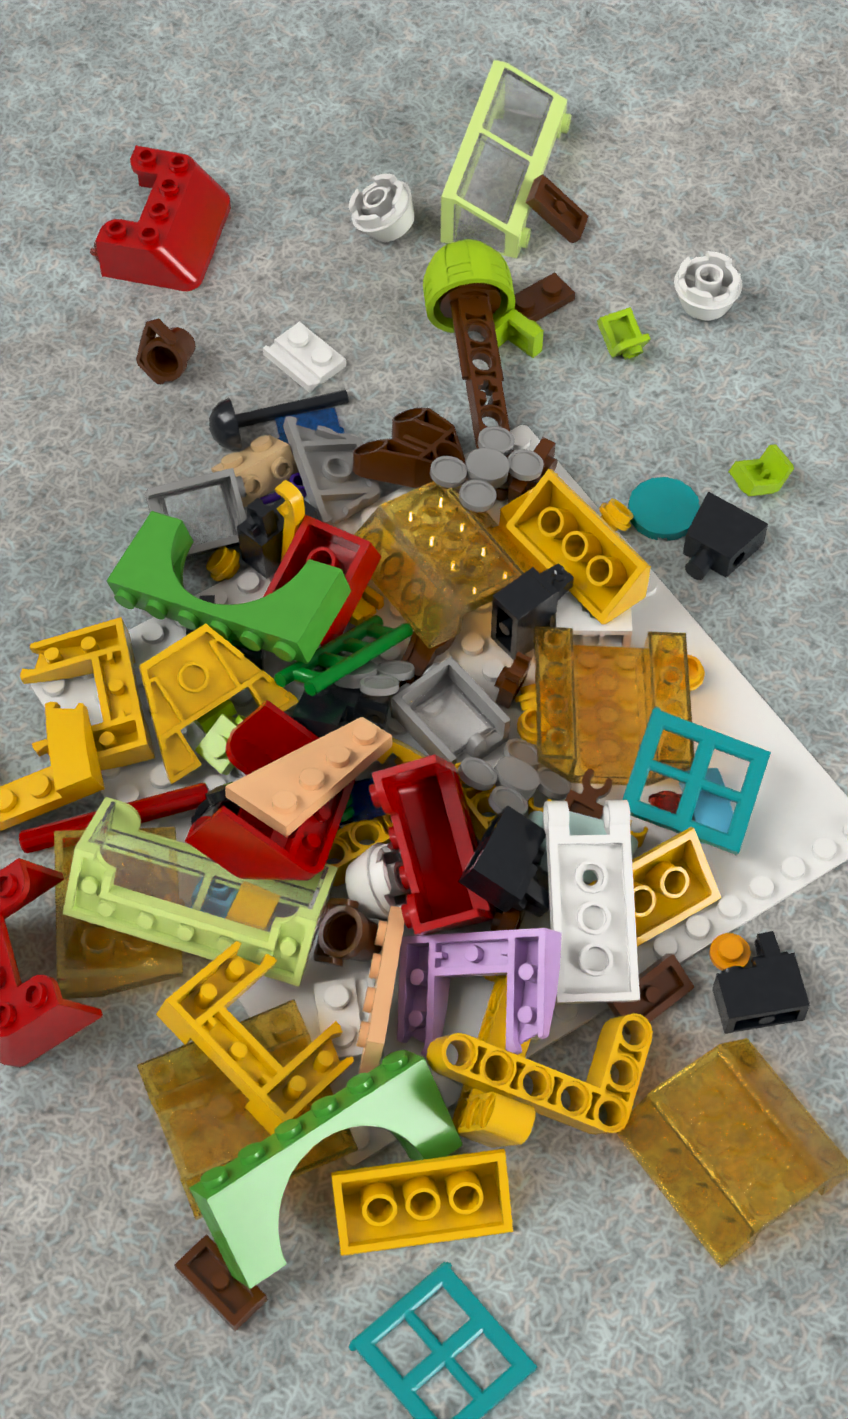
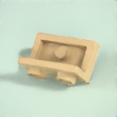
(260, 466)

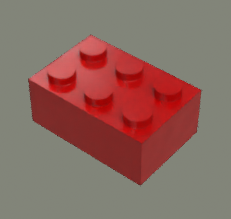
(335, 548)

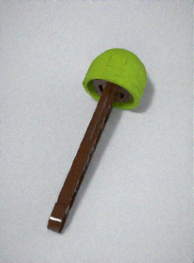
(465, 292)

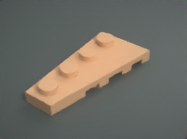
(307, 778)
(379, 999)

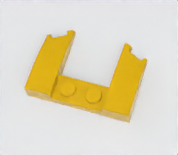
(109, 655)
(72, 772)
(201, 1015)

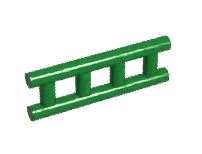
(340, 666)

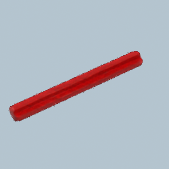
(148, 809)

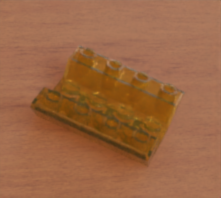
(439, 559)
(599, 702)
(206, 1111)
(731, 1147)

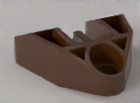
(406, 458)

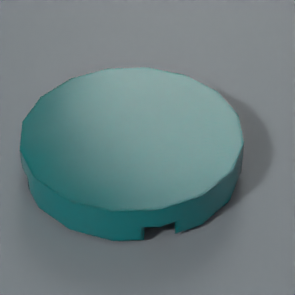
(663, 508)

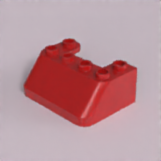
(176, 228)
(434, 841)
(246, 843)
(34, 1012)

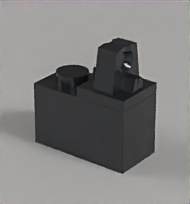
(262, 535)
(527, 604)
(336, 708)
(506, 864)
(763, 994)

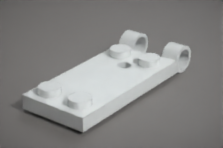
(596, 919)

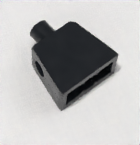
(721, 538)

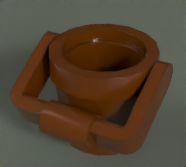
(167, 355)
(345, 934)

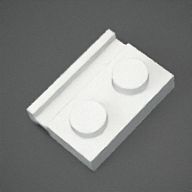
(304, 357)
(343, 1002)

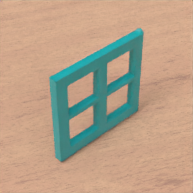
(695, 780)
(443, 1354)

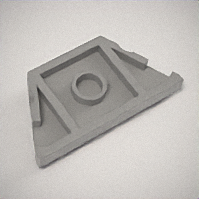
(327, 471)

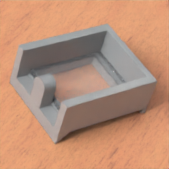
(206, 505)
(450, 714)

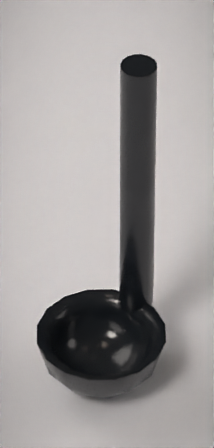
(225, 423)

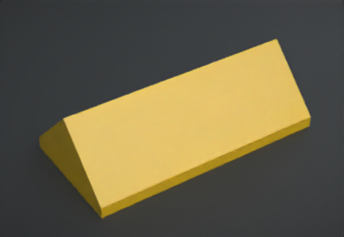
(568, 532)
(671, 884)
(422, 1202)

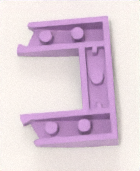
(524, 955)

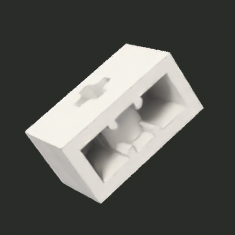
(588, 629)

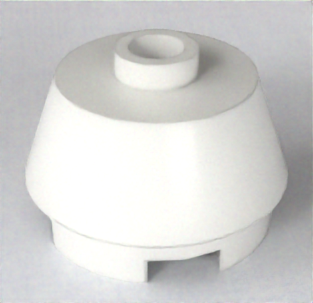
(383, 208)
(707, 285)
(376, 881)

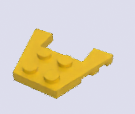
(192, 681)

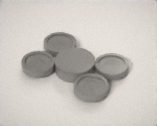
(486, 468)
(375, 679)
(513, 777)

